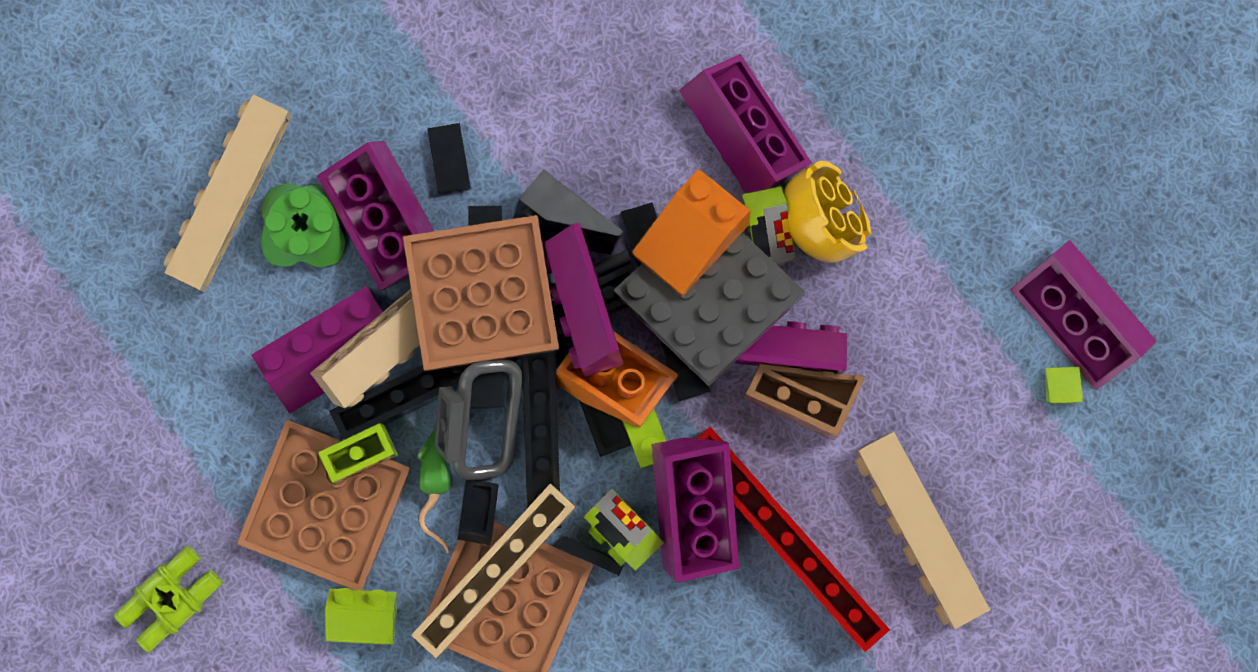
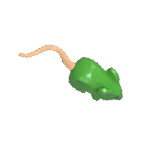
(434, 480)

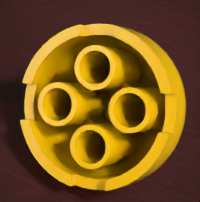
(815, 217)

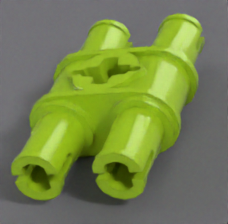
(185, 600)

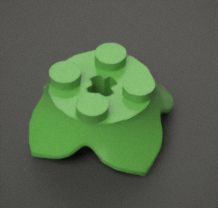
(318, 245)

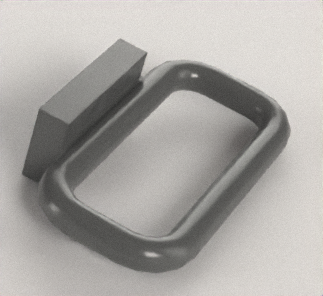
(454, 420)

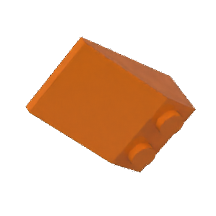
(692, 232)
(623, 391)

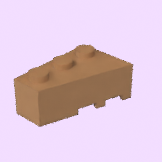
(805, 396)

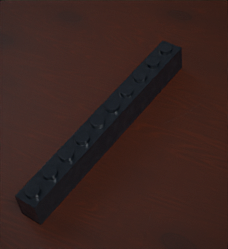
(422, 387)

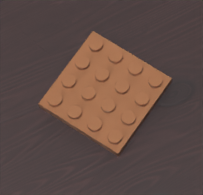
(480, 293)
(321, 523)
(529, 613)

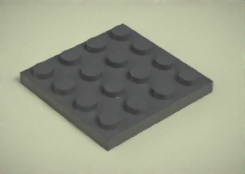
(719, 313)

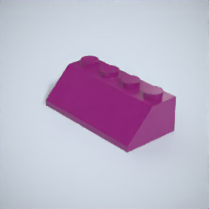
(744, 125)
(376, 209)
(582, 302)
(1083, 315)
(800, 348)
(295, 355)
(695, 507)

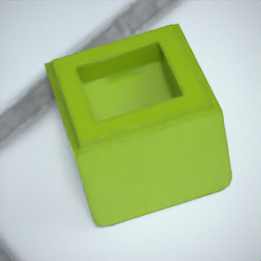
(1063, 385)

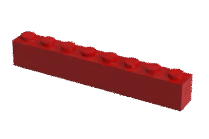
(802, 555)

